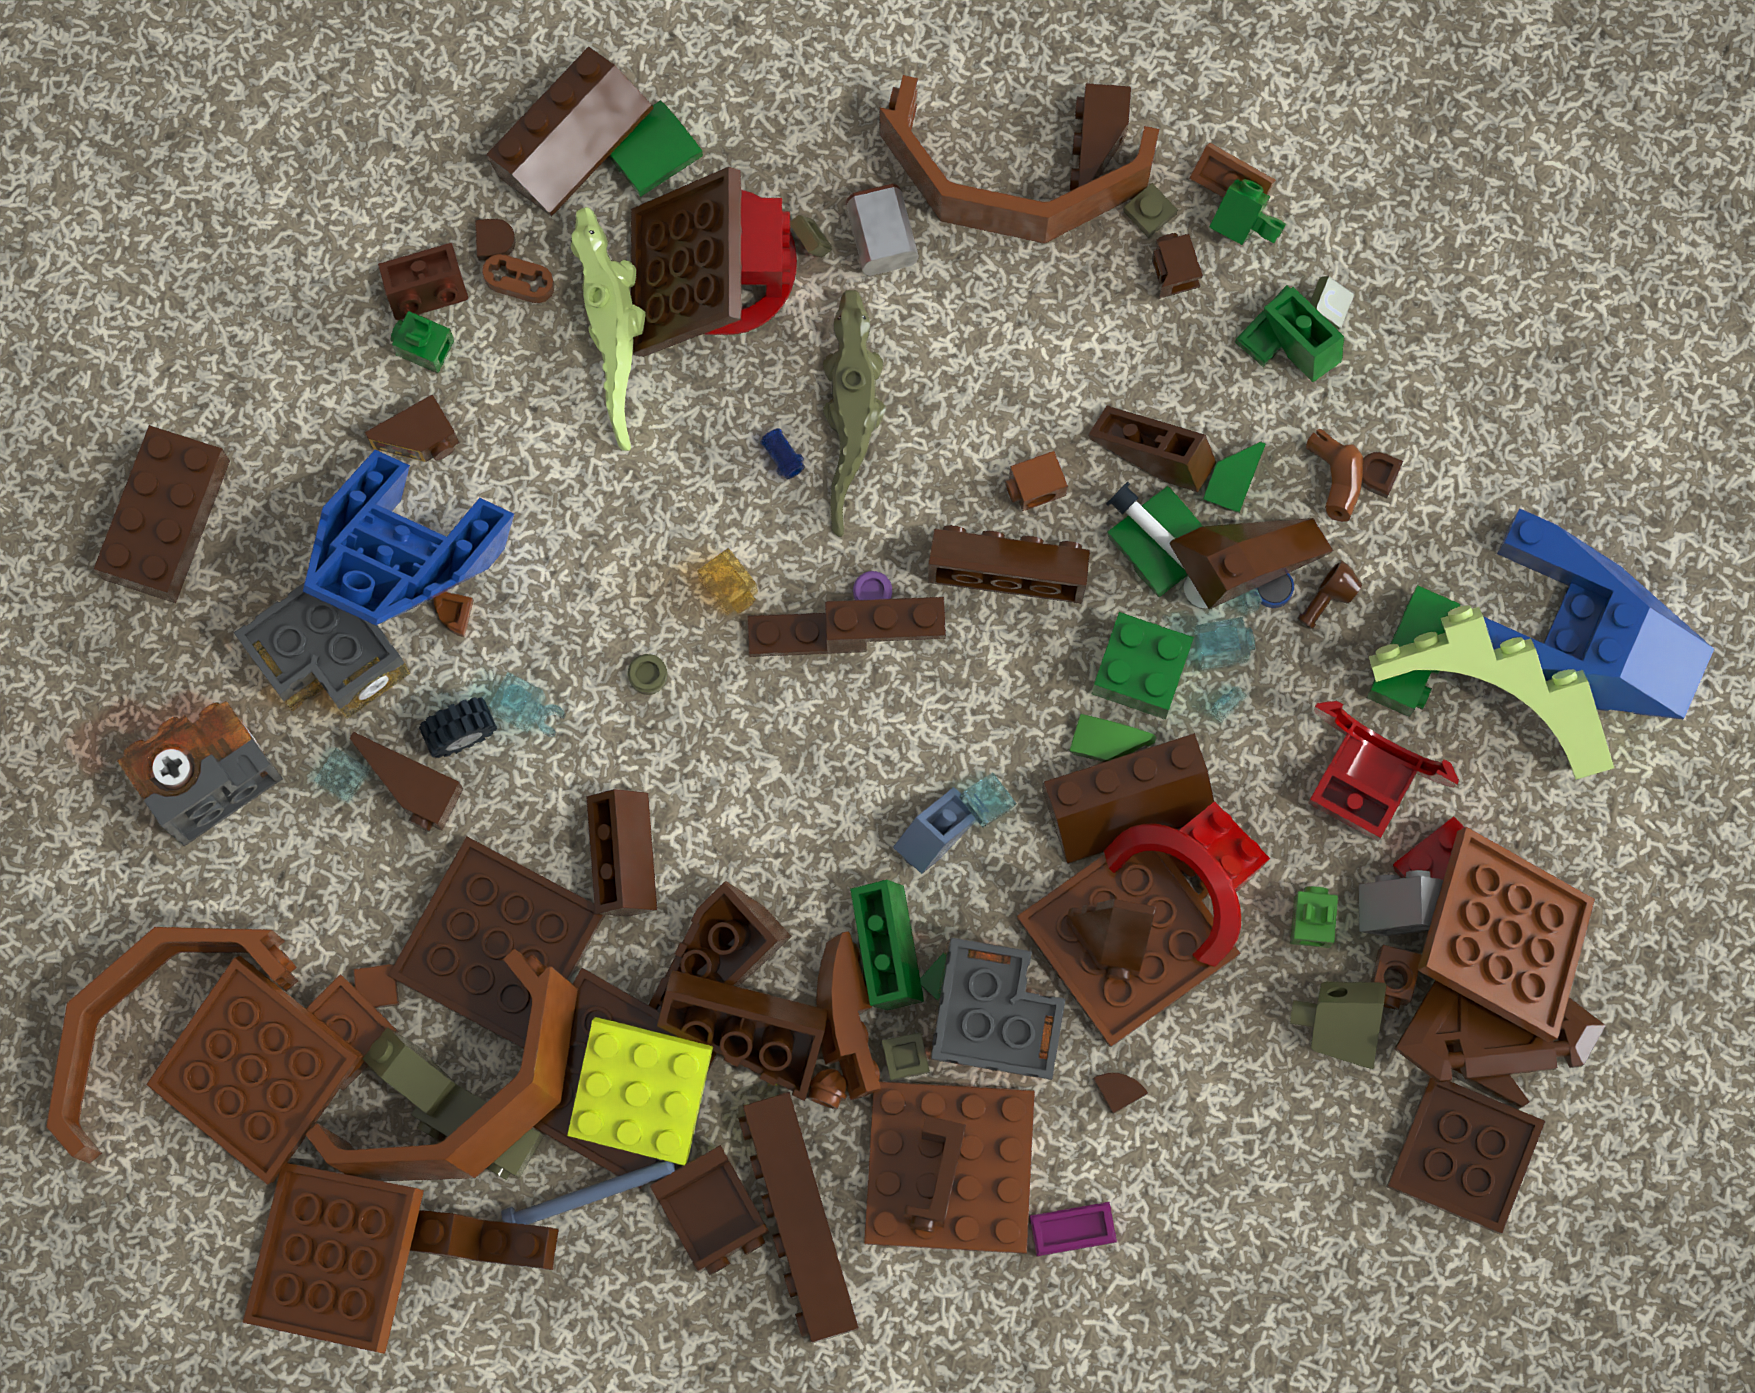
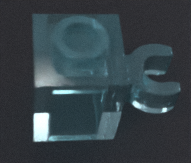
(1223, 643)
(522, 705)

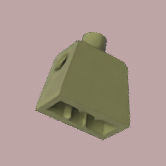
(1344, 1020)

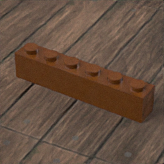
(800, 1218)

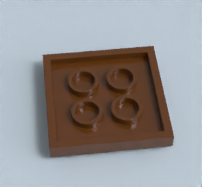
(1466, 1154)

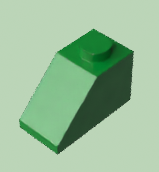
(1305, 334)

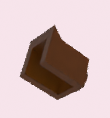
(1176, 264)

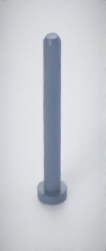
(588, 1194)

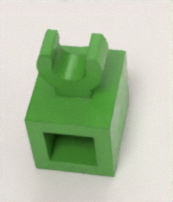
(1314, 917)

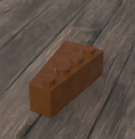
(747, 1028)

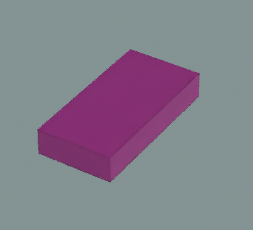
(1073, 1229)

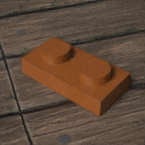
(1220, 169)

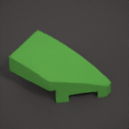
(1106, 739)

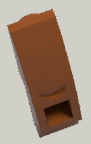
(846, 997)

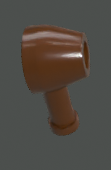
(1339, 584)

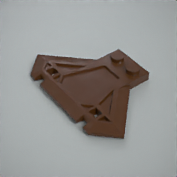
(1488, 1042)

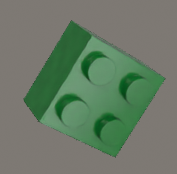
(1142, 665)

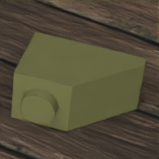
(409, 1071)

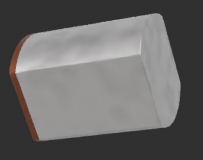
(881, 229)

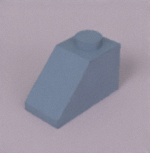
(935, 831)

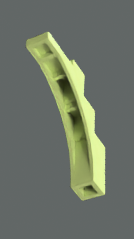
(1467, 649)

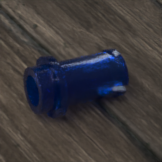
(783, 454)

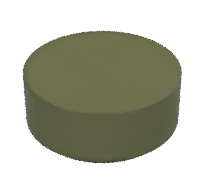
(647, 674)

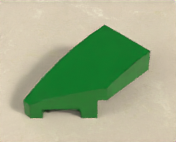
(1233, 477)

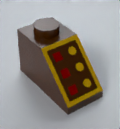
(416, 433)

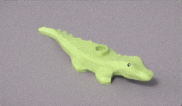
(609, 312)

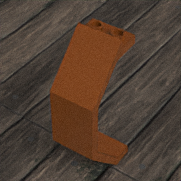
(1000, 211)
(114, 985)
(501, 1119)

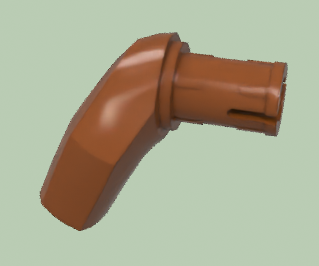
(1345, 470)

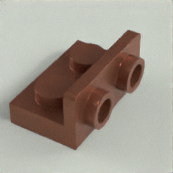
(423, 281)

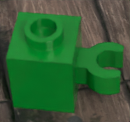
(1243, 213)
(422, 341)

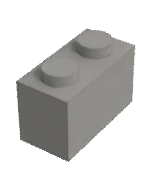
(1397, 904)

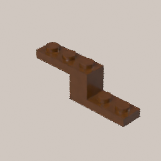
(847, 627)
(484, 1240)

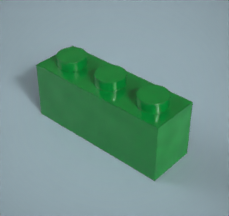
(1421, 616)
(887, 945)

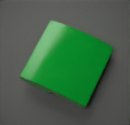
(655, 150)
(1145, 554)

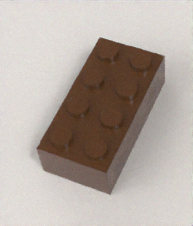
(162, 514)

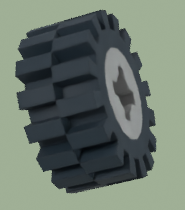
(457, 727)

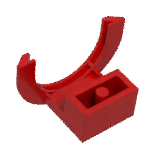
(766, 259)
(1369, 774)
(1216, 852)

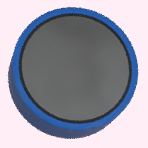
(1277, 592)

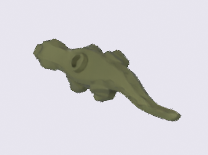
(854, 407)

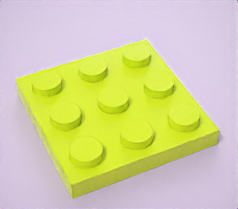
(640, 1091)

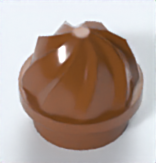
(828, 1088)

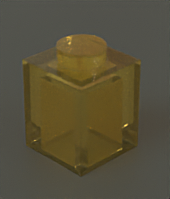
(728, 582)

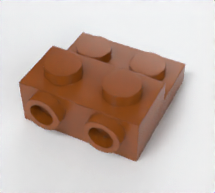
(351, 1018)

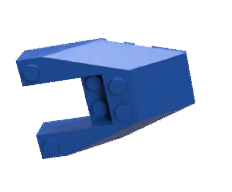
(385, 563)
(1606, 625)

